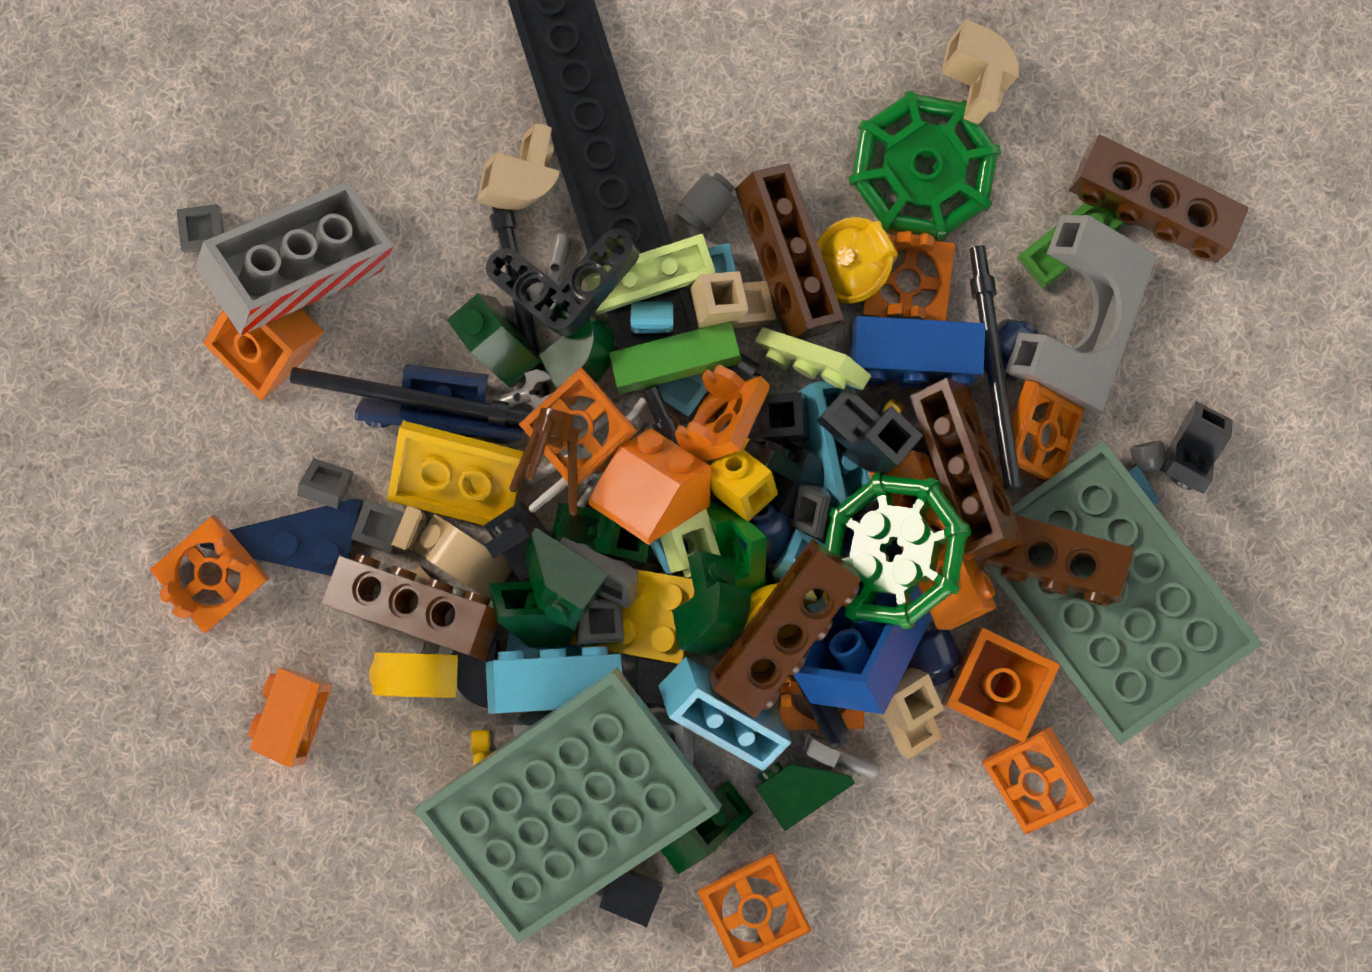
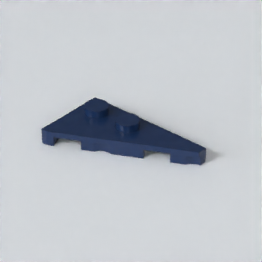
(303, 539)

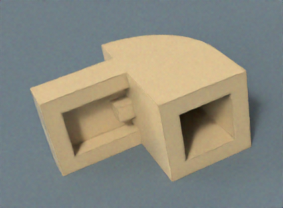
(982, 62)
(520, 181)
(725, 299)
(461, 556)
(913, 712)

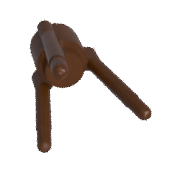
(550, 431)

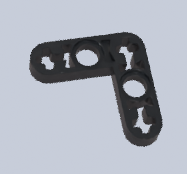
(569, 293)

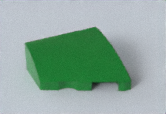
(747, 564)

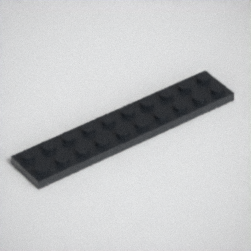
(595, 140)

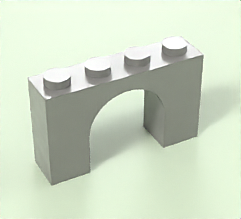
(1117, 279)

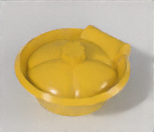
(857, 257)

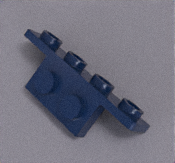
(442, 381)

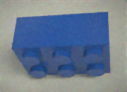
(917, 350)
(861, 660)

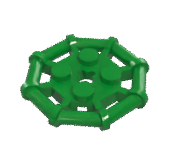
(919, 188)
(913, 534)

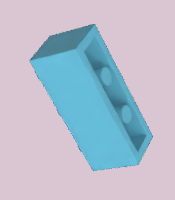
(841, 475)
(545, 681)
(696, 706)

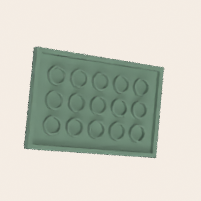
(1172, 621)
(568, 806)

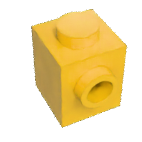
(742, 483)

